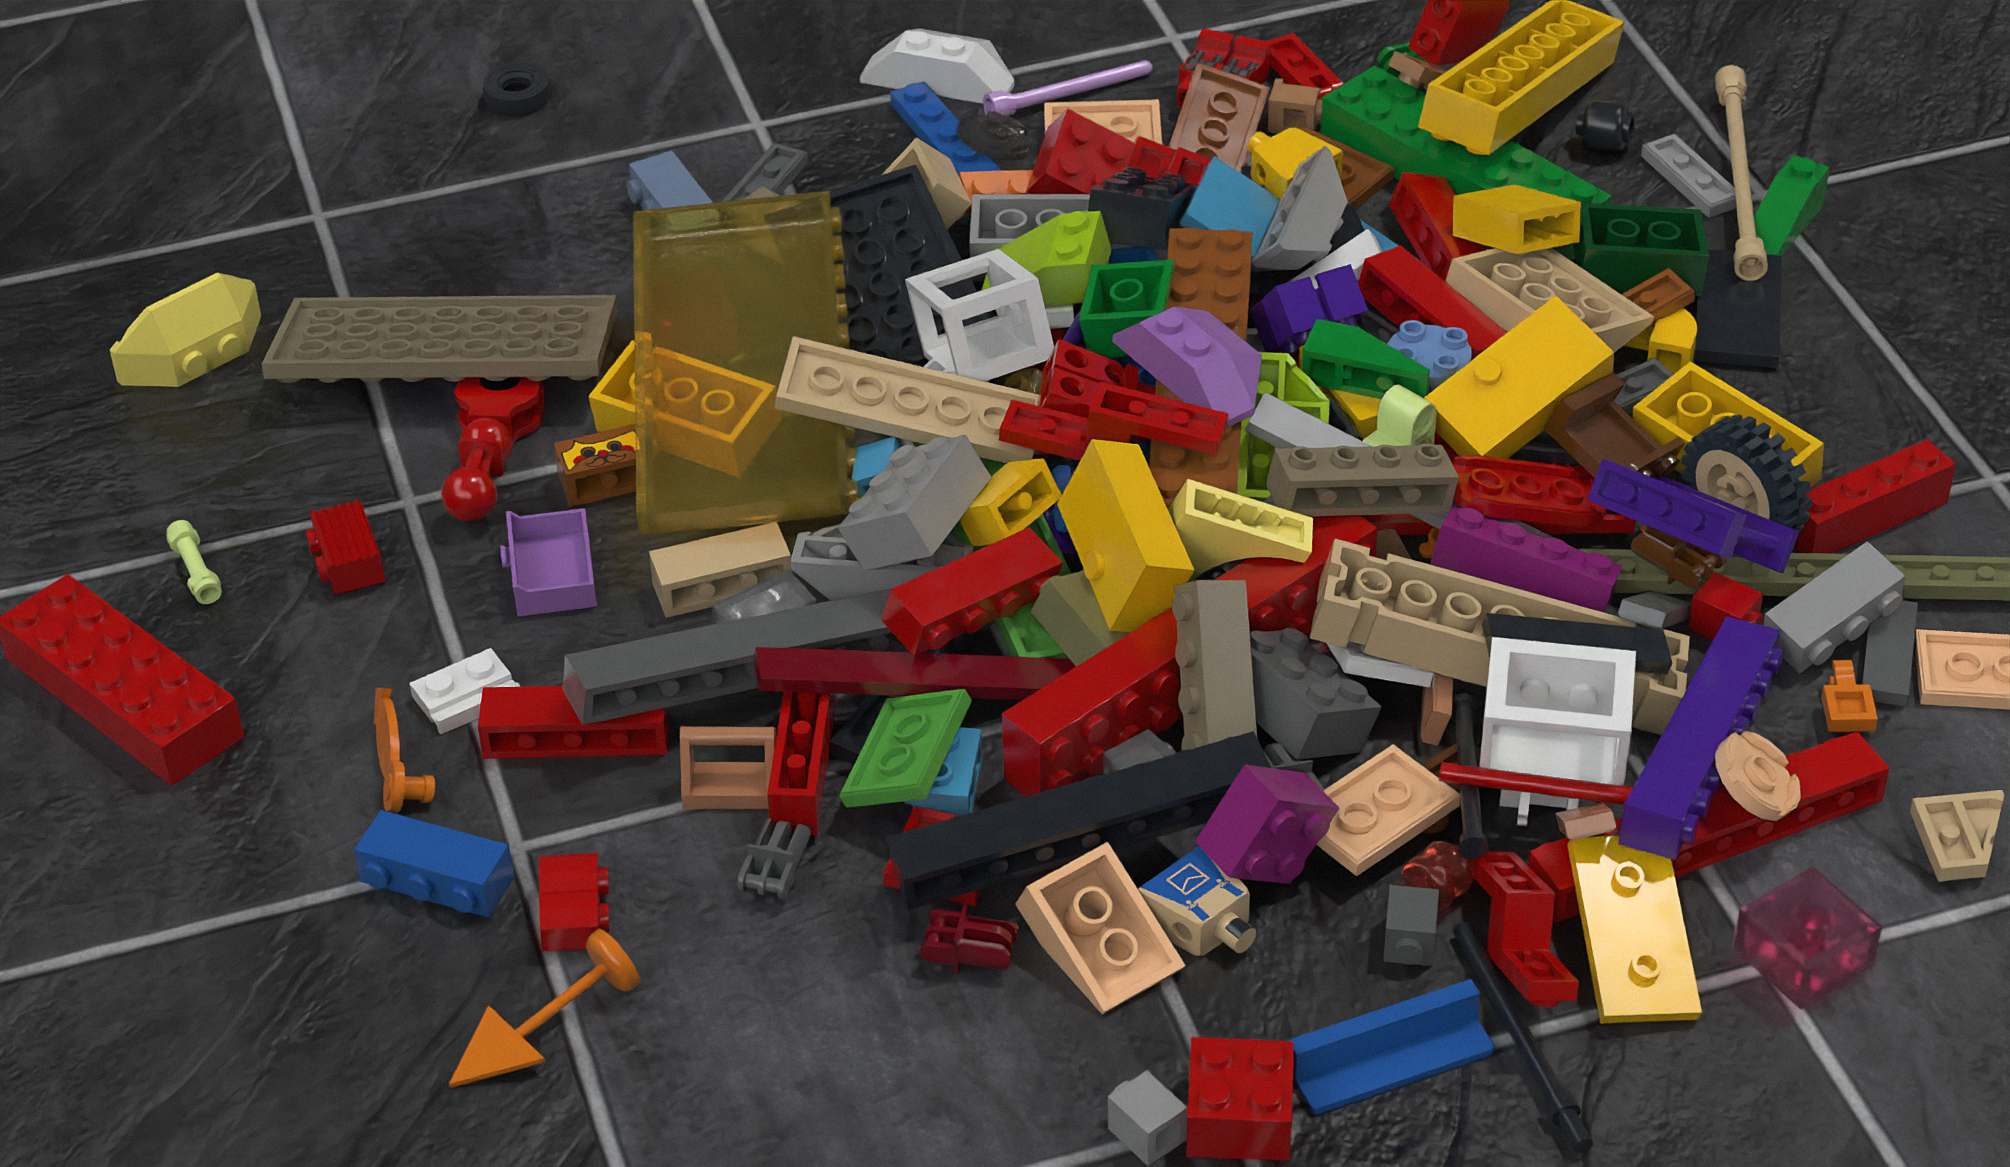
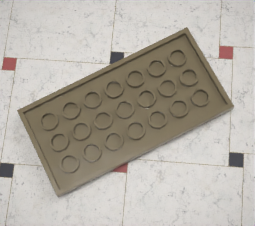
(442, 338)

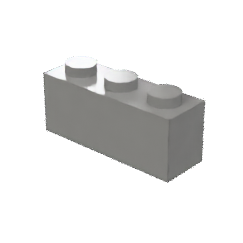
(1836, 606)

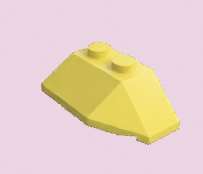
(188, 333)

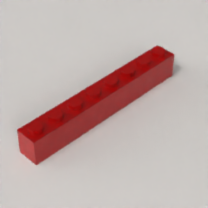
(1833, 781)

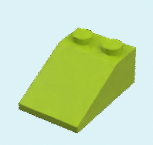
(1062, 254)

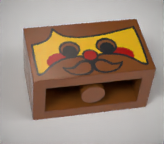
(597, 465)

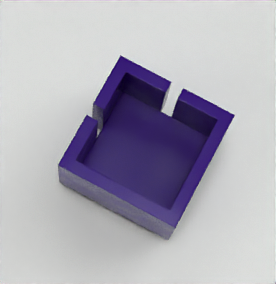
(1292, 308)

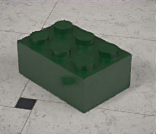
(1637, 242)

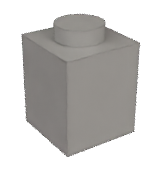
(1147, 1117)

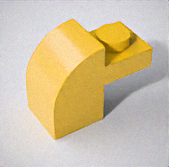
(1669, 340)

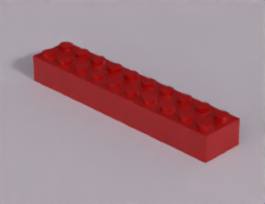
(1136, 681)

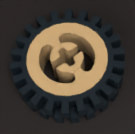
(1748, 470)

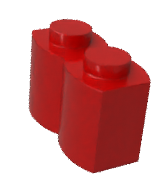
(571, 900)

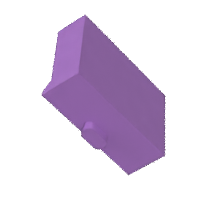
(550, 562)

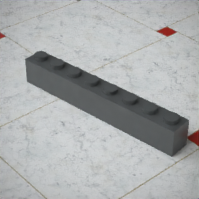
(715, 657)

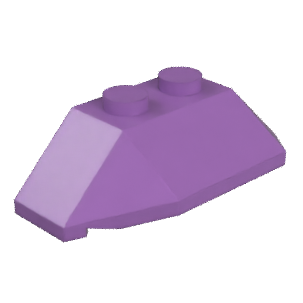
(1196, 360)

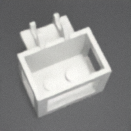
(992, 346)
(1557, 716)

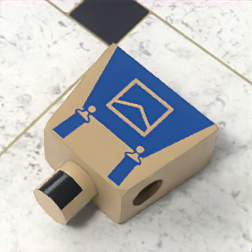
(1200, 905)

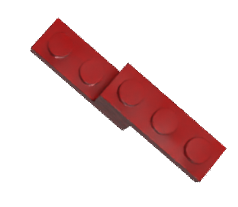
(1114, 416)
(1522, 929)

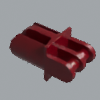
(968, 940)

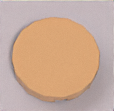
(1757, 775)

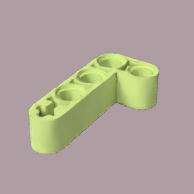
(1404, 419)

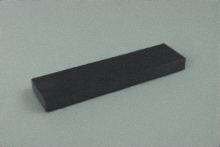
(1649, 644)

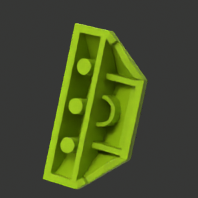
(1288, 383)

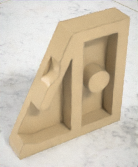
(1958, 831)

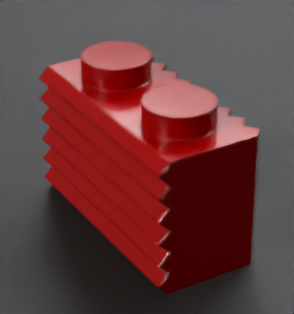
(346, 548)

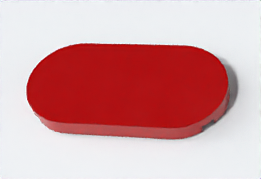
(1525, 491)

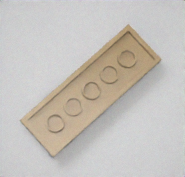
(897, 398)

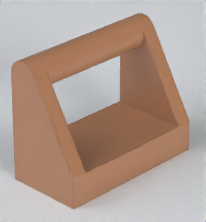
(725, 783)

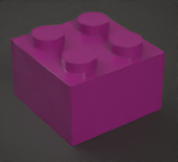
(1267, 825)

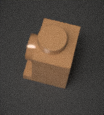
(1293, 107)

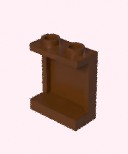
(1597, 429)

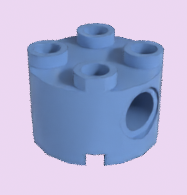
(1434, 347)

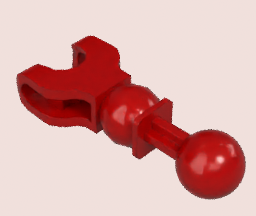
(490, 428)

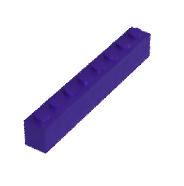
(1682, 768)

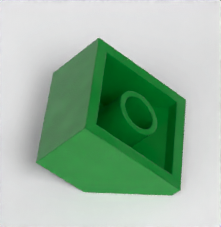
(1121, 297)

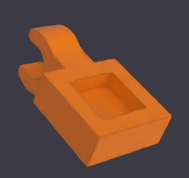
(1845, 704)

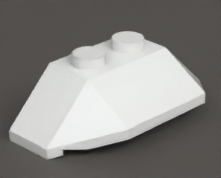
(946, 62)

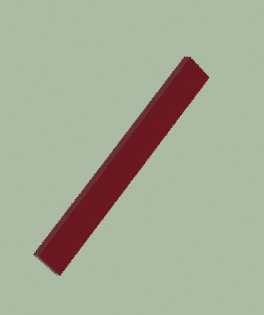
(903, 673)

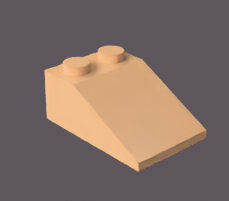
(1099, 929)

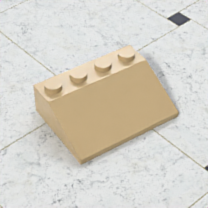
(1516, 285)

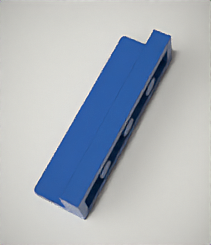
(1389, 1048)

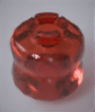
(1440, 868)

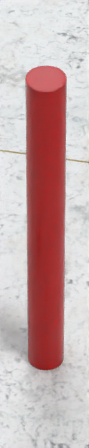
(1534, 783)

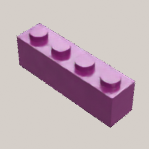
(1524, 560)

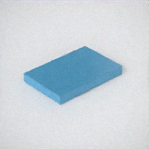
(1230, 201)

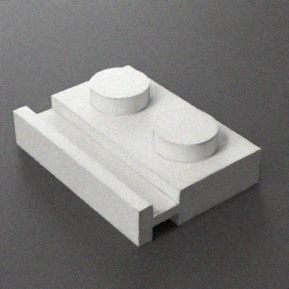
(455, 692)

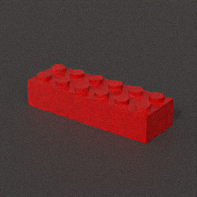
(120, 679)

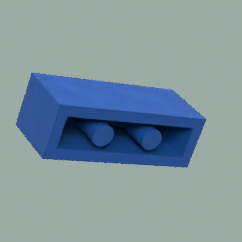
(434, 863)

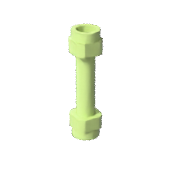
(203, 582)

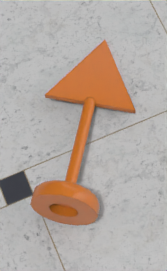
(501, 1049)

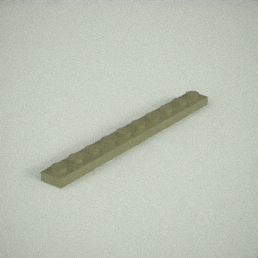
(1924, 575)

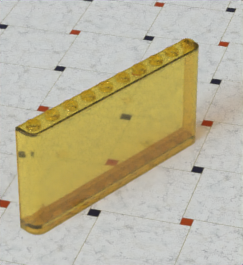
(713, 330)

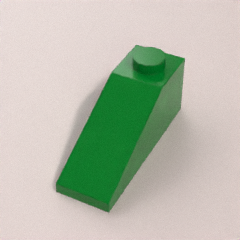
(1790, 203)
(1359, 363)

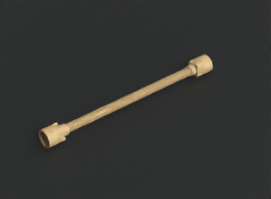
(1750, 256)

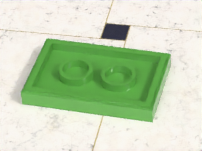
(905, 748)

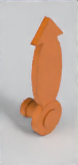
(396, 784)

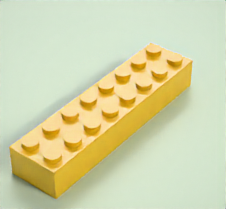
(1520, 75)

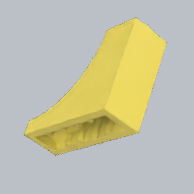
(1231, 527)

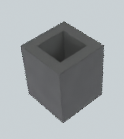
(1411, 925)

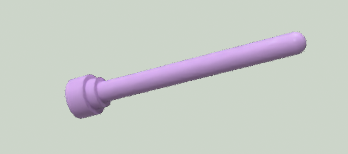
(1007, 103)

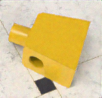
(1278, 157)

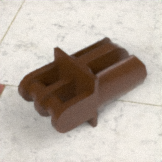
(1676, 557)

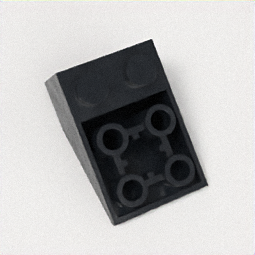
(1141, 207)

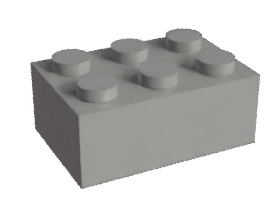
(914, 502)

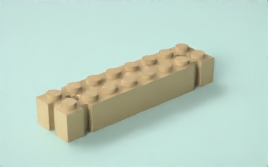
(1436, 620)

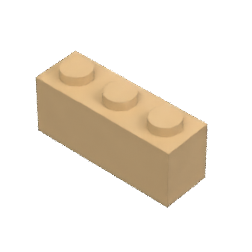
(716, 567)

